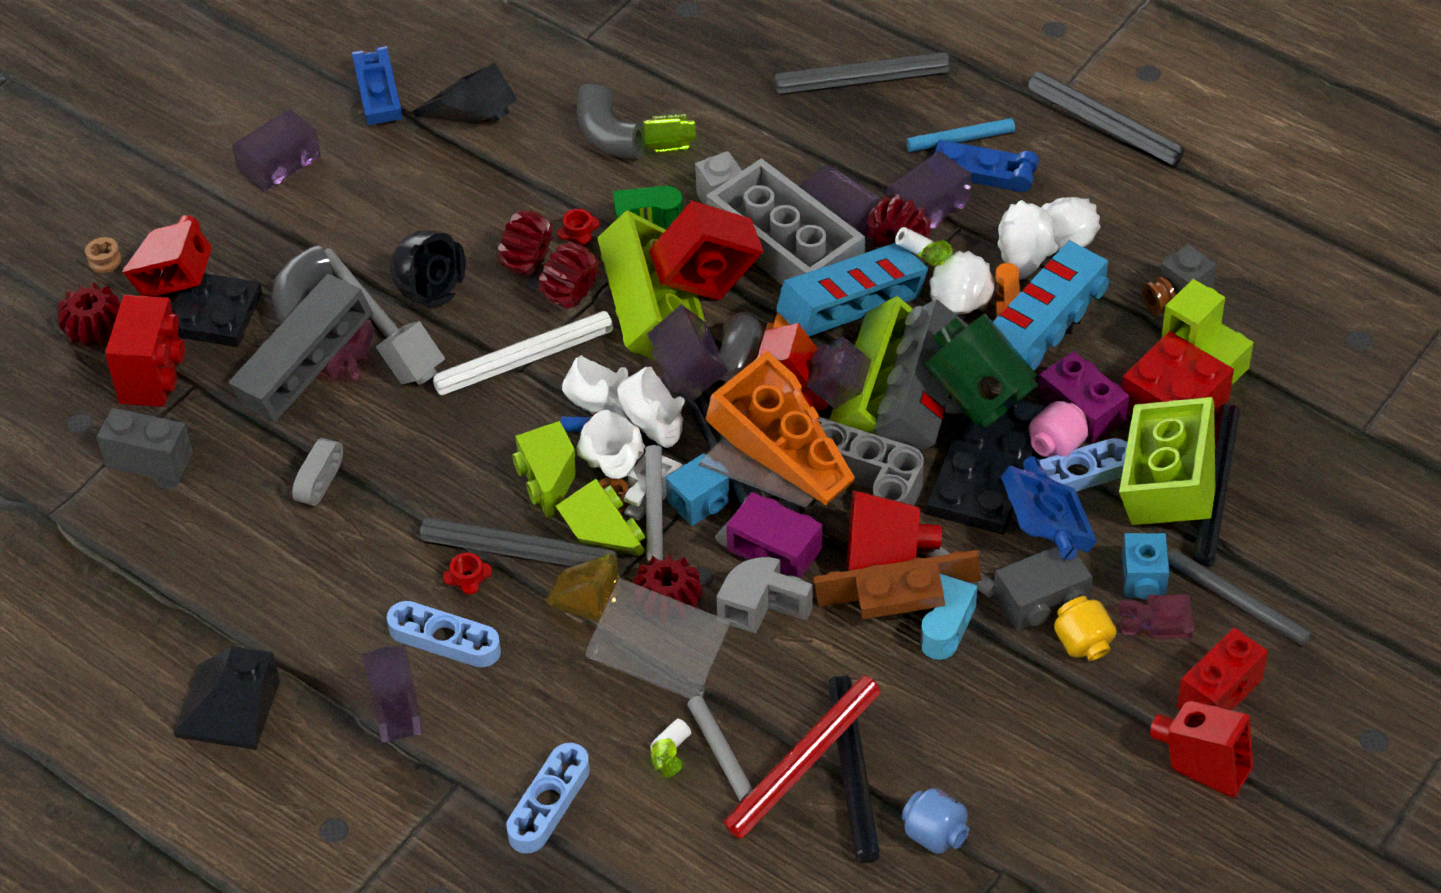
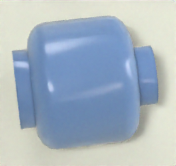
(935, 820)

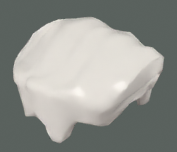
(1073, 220)
(1026, 237)
(963, 283)
(594, 386)
(652, 407)
(610, 444)

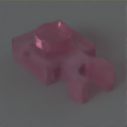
(354, 349)
(1164, 615)

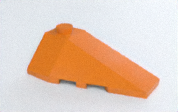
(773, 423)

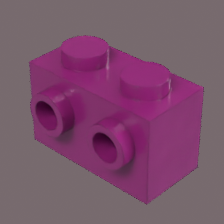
(1082, 384)
(773, 531)

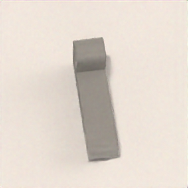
(878, 462)

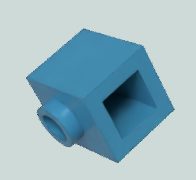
(697, 491)
(1144, 565)

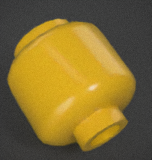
(1085, 628)

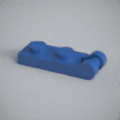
(377, 86)
(993, 166)

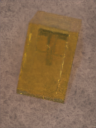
(585, 587)

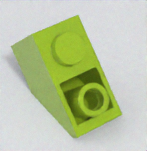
(548, 463)
(597, 522)

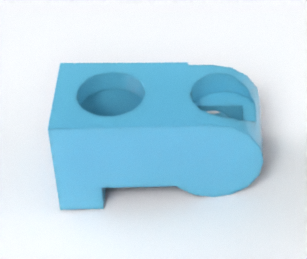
(947, 624)

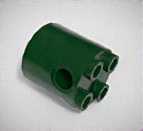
(972, 356)

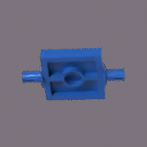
(1048, 508)

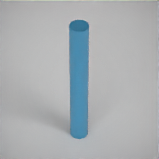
(961, 134)

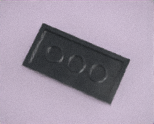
(970, 478)

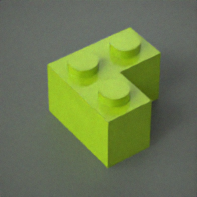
(1197, 318)

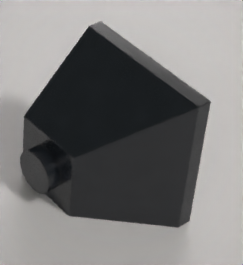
(471, 99)
(230, 698)

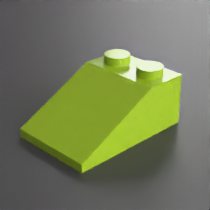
(1170, 462)

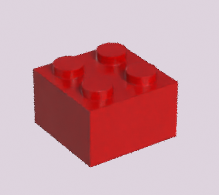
(705, 250)
(144, 351)
(1177, 372)

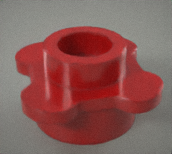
(578, 226)
(467, 564)

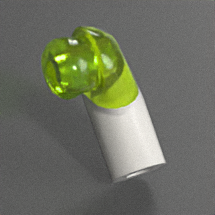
(930, 251)
(664, 748)

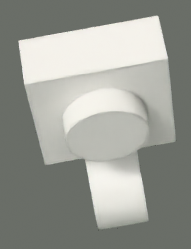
(637, 481)

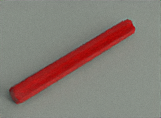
(801, 757)

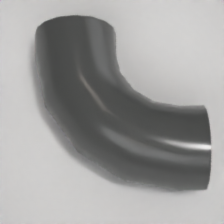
(601, 126)
(298, 279)
(740, 343)

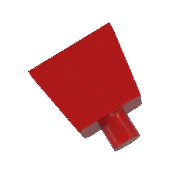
(169, 259)
(886, 532)
(1208, 745)

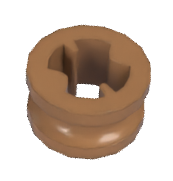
(103, 254)

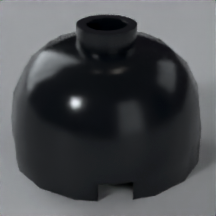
(428, 267)

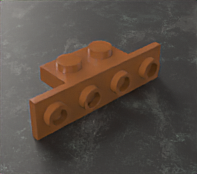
(897, 586)

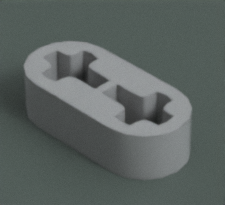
(317, 471)

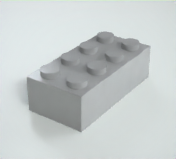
(790, 223)

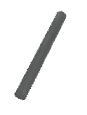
(1239, 597)

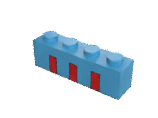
(850, 288)
(1053, 301)

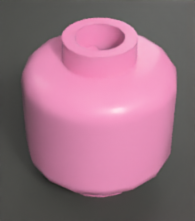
(1058, 429)

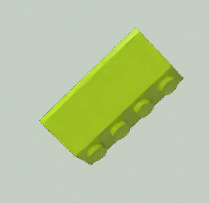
(634, 282)
(878, 340)

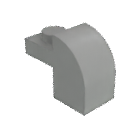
(759, 586)

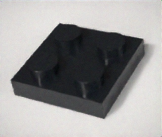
(217, 309)

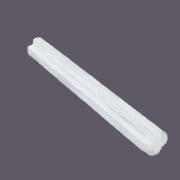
(522, 353)

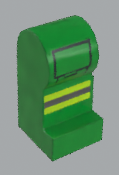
(656, 204)

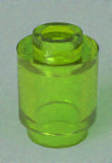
(669, 132)

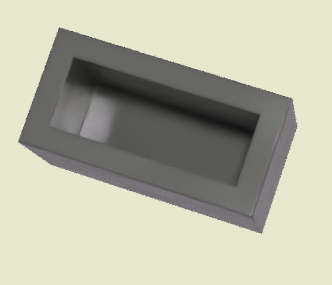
(145, 445)
(1039, 586)

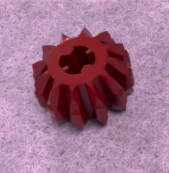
(891, 216)
(525, 242)
(568, 275)
(88, 314)
(671, 579)

